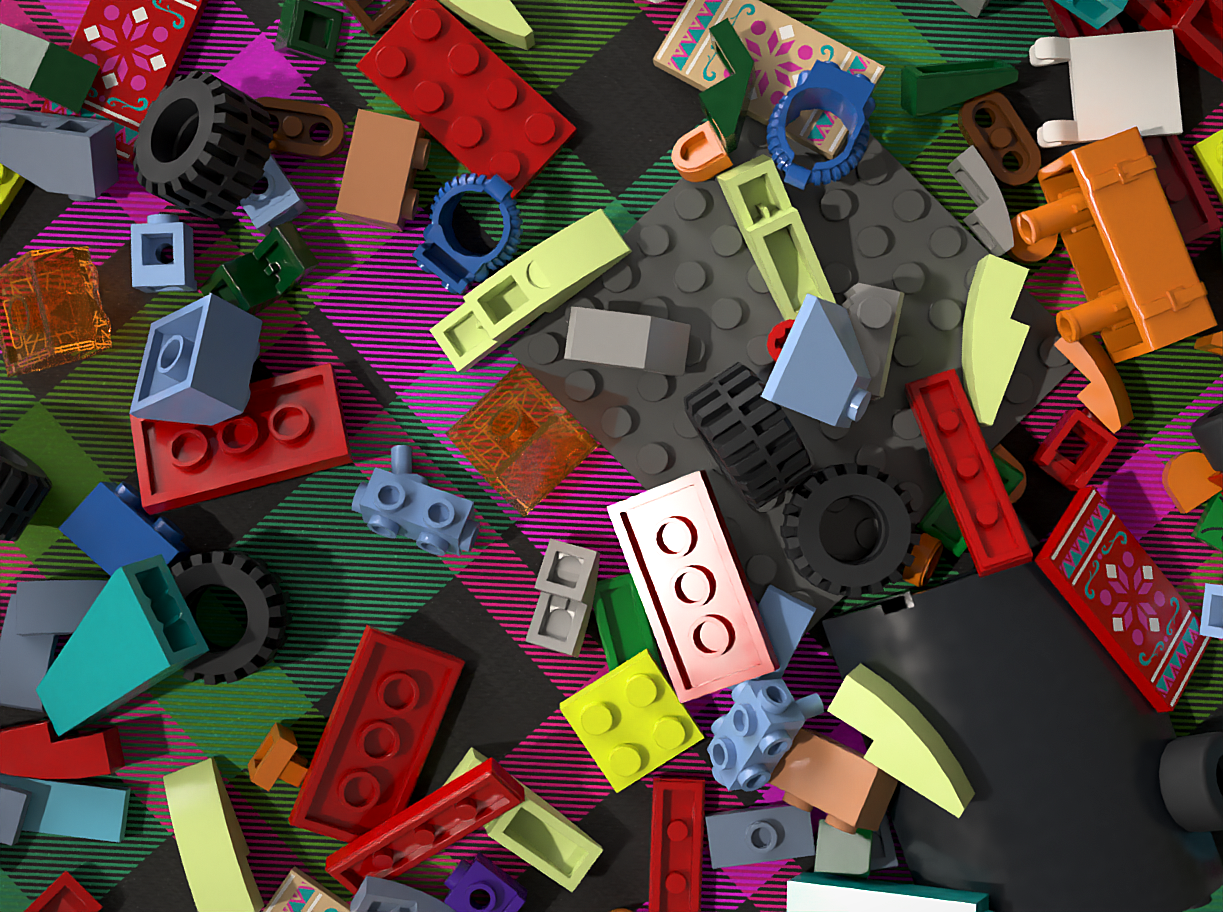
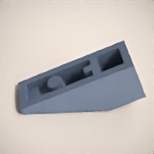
(60, 152)

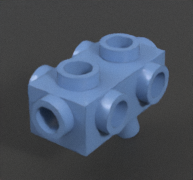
(409, 507)
(757, 732)

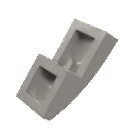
(991, 218)
(566, 597)

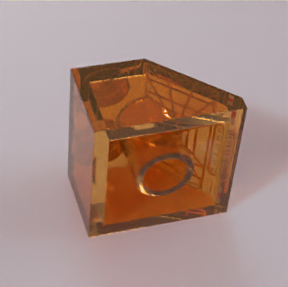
(51, 310)
(521, 440)

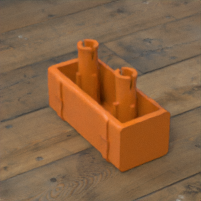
(1121, 247)

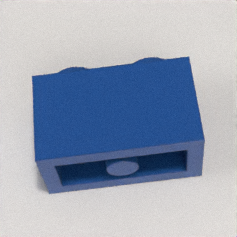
(119, 531)

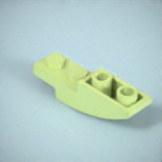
(528, 287)

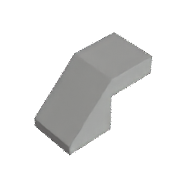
(627, 341)

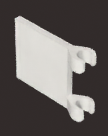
(1114, 86)

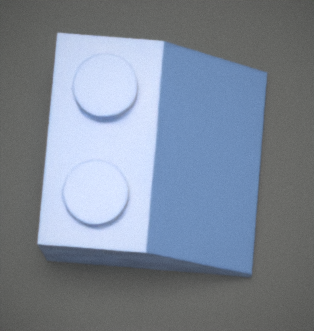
(198, 364)

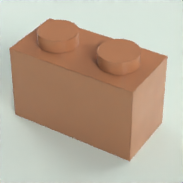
(382, 171)
(835, 780)

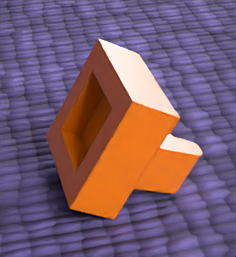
(278, 759)

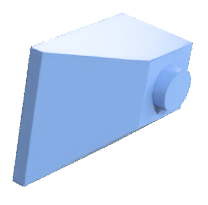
(821, 366)

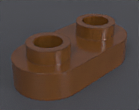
(297, 125)
(1004, 137)

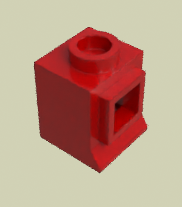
(1088, 429)

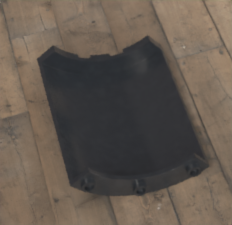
(1048, 741)

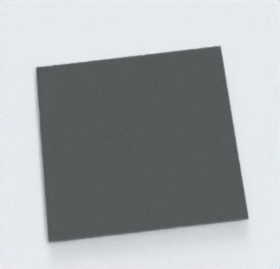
(699, 272)

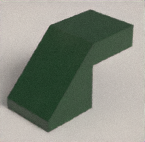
(44, 69)
(728, 100)
(265, 273)

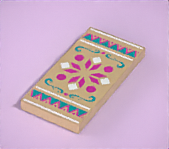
(779, 52)

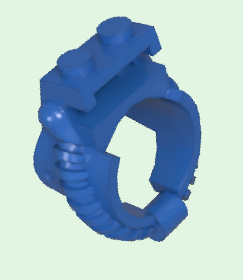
(830, 90)
(443, 252)

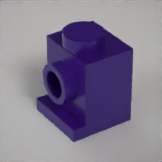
(482, 873)

